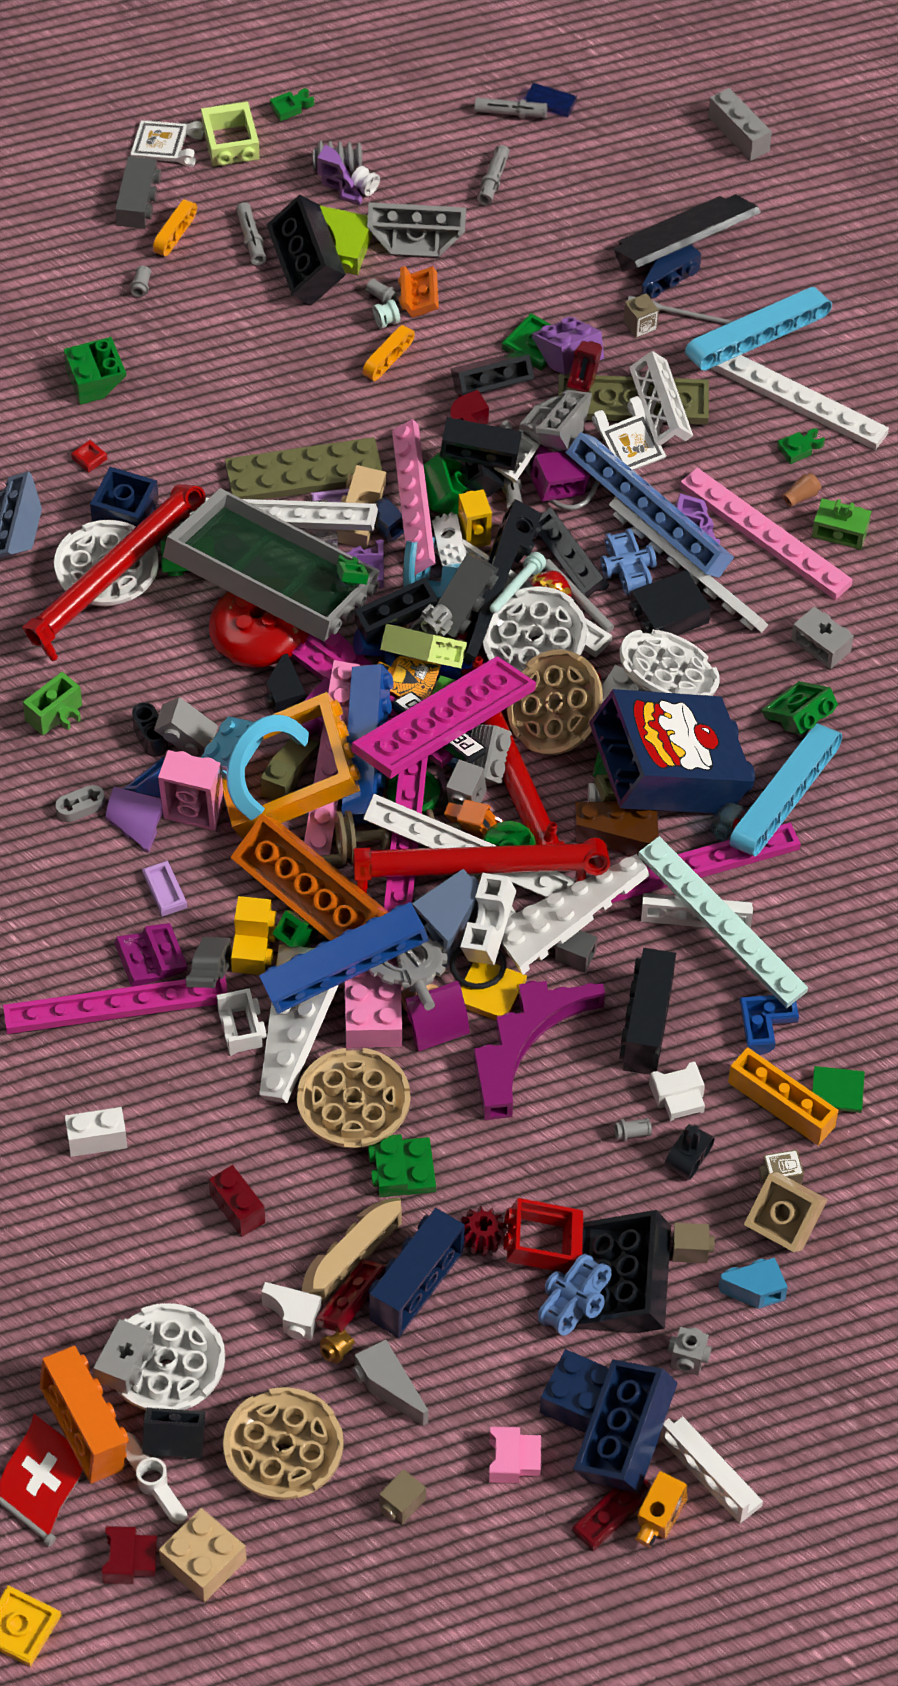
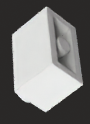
(96, 1131)

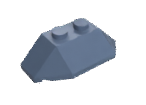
(18, 514)

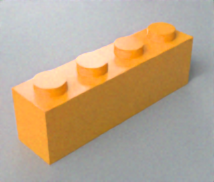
(783, 1096)

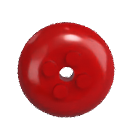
(249, 639)

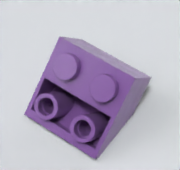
(560, 341)

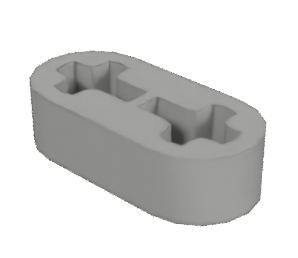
(80, 803)

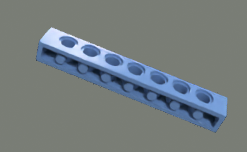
(650, 505)

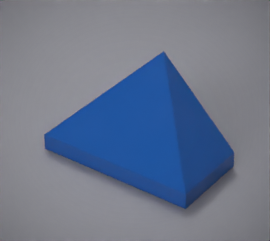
(148, 781)

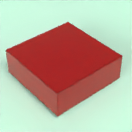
(89, 456)

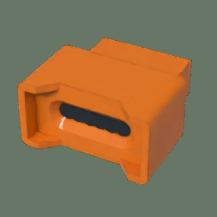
(472, 816)

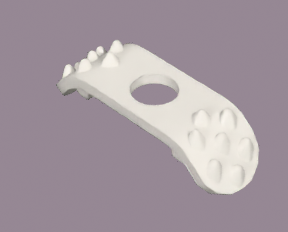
(450, 549)

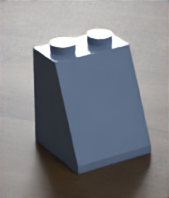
(448, 911)

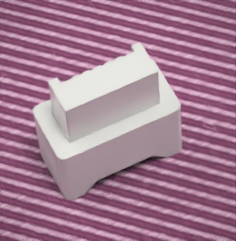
(679, 1091)

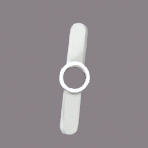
(160, 1490)

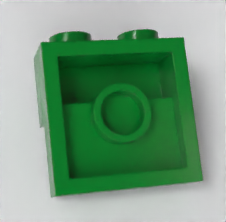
(801, 707)
(402, 1166)

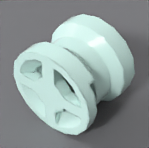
(386, 314)

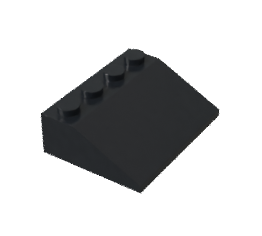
(638, 1257)

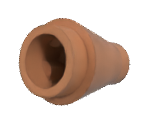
(803, 489)

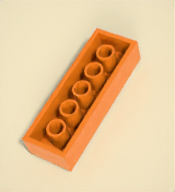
(304, 879)

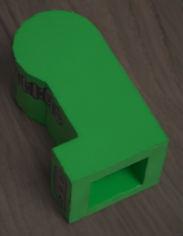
(295, 930)

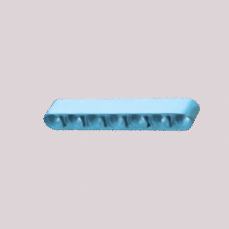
(758, 328)
(785, 790)

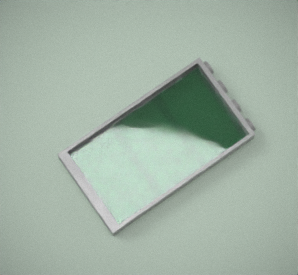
(268, 564)

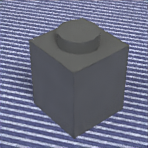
(577, 951)

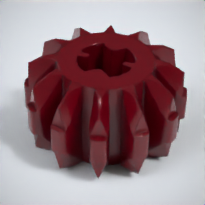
(483, 1230)

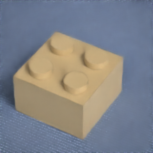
(785, 1212)
(202, 1555)

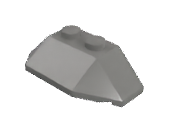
(416, 228)
(558, 419)

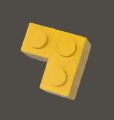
(253, 933)

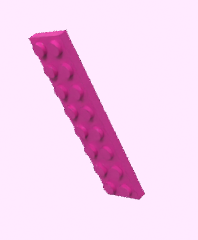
(443, 717)

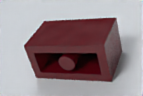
(237, 1200)

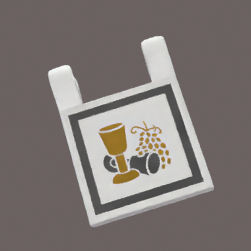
(165, 141)
(631, 438)

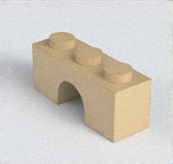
(364, 487)

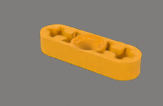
(175, 227)
(388, 353)

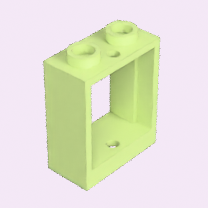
(230, 117)
(423, 646)

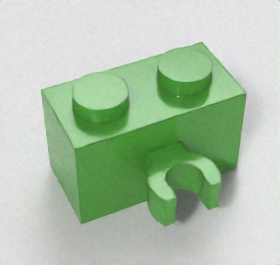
(841, 523)
(53, 704)

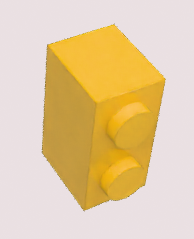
(475, 518)

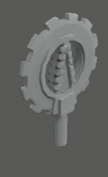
(413, 973)

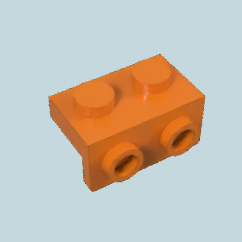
(418, 291)

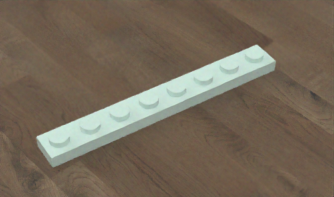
(723, 922)

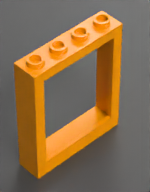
(319, 793)

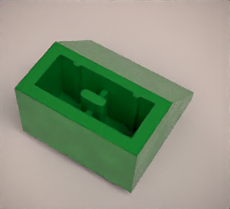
(94, 369)

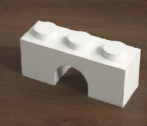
(494, 901)

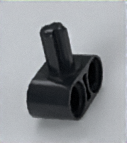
(144, 722)
(689, 1151)

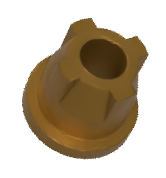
(336, 1346)

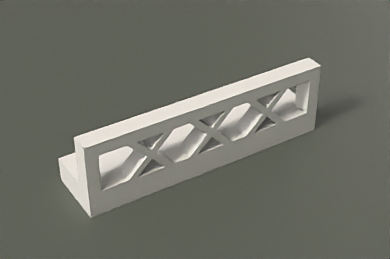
(664, 393)
(671, 910)
(710, 1469)

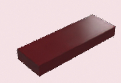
(350, 1296)
(609, 1515)

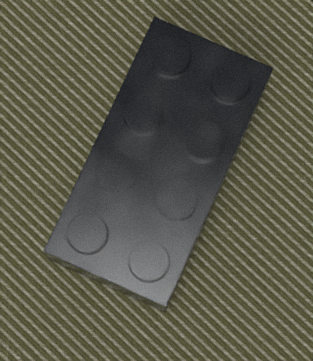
(305, 250)
(647, 1011)

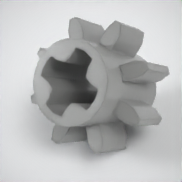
(436, 619)

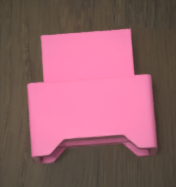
(514, 1455)

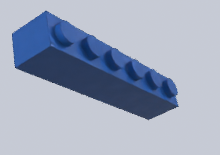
(367, 710)
(344, 957)

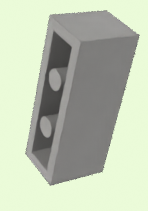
(739, 124)

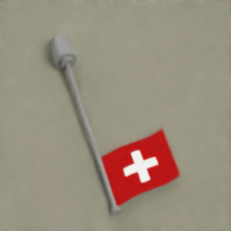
(40, 1478)

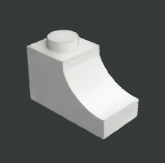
(294, 1307)

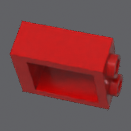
(550, 1214)

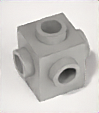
(689, 1350)

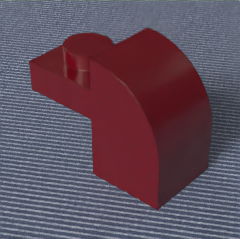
(471, 408)

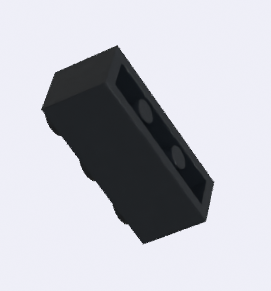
(492, 373)
(480, 444)
(394, 609)

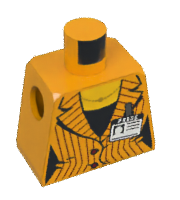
(413, 676)
(664, 1499)

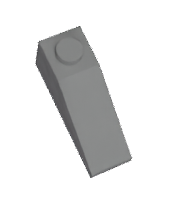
(388, 1381)

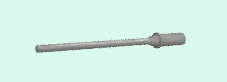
(688, 313)

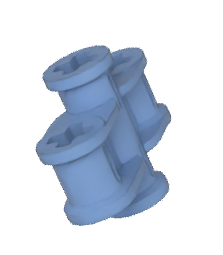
(627, 561)
(574, 1294)

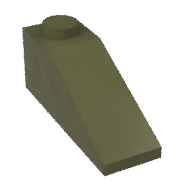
(287, 769)

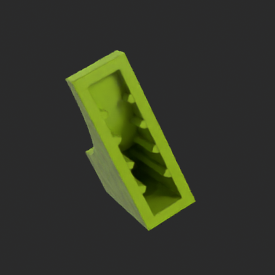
(349, 236)

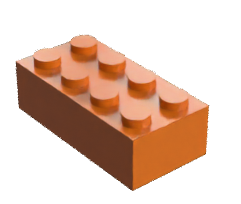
(83, 1414)

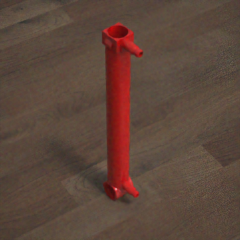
(112, 565)
(520, 785)
(481, 860)

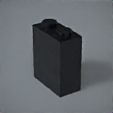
(670, 605)

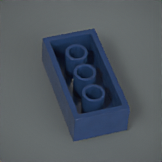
(416, 1272)
(625, 1425)

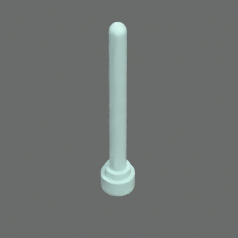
(532, 565)

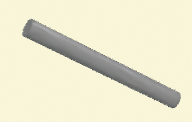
(583, 601)

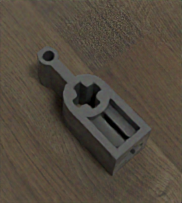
(209, 962)

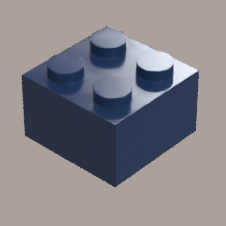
(124, 497)
(573, 1390)

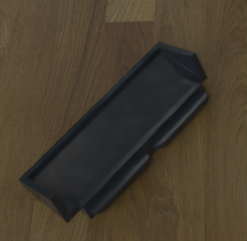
(682, 230)

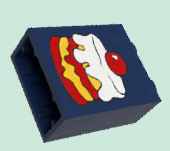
(671, 751)

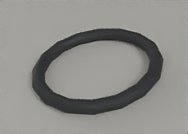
(479, 985)

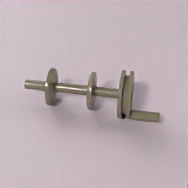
(347, 837)

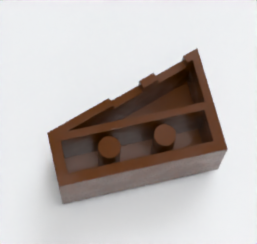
(618, 827)

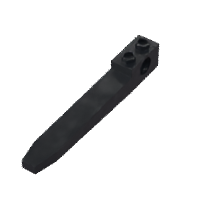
(511, 543)

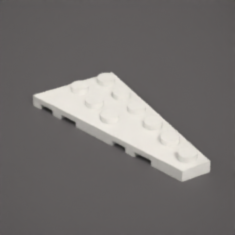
(567, 912)
(291, 1037)

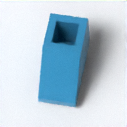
(755, 1284)

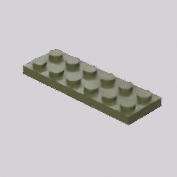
(614, 392)
(299, 469)

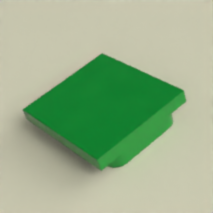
(839, 1087)

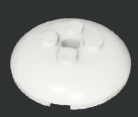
(88, 545)
(532, 614)
(667, 664)
(195, 1354)

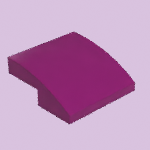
(150, 954)
(443, 1022)

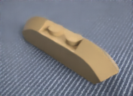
(361, 1240)

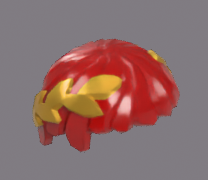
(553, 580)

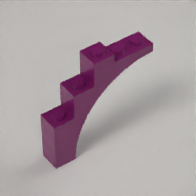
(517, 1032)

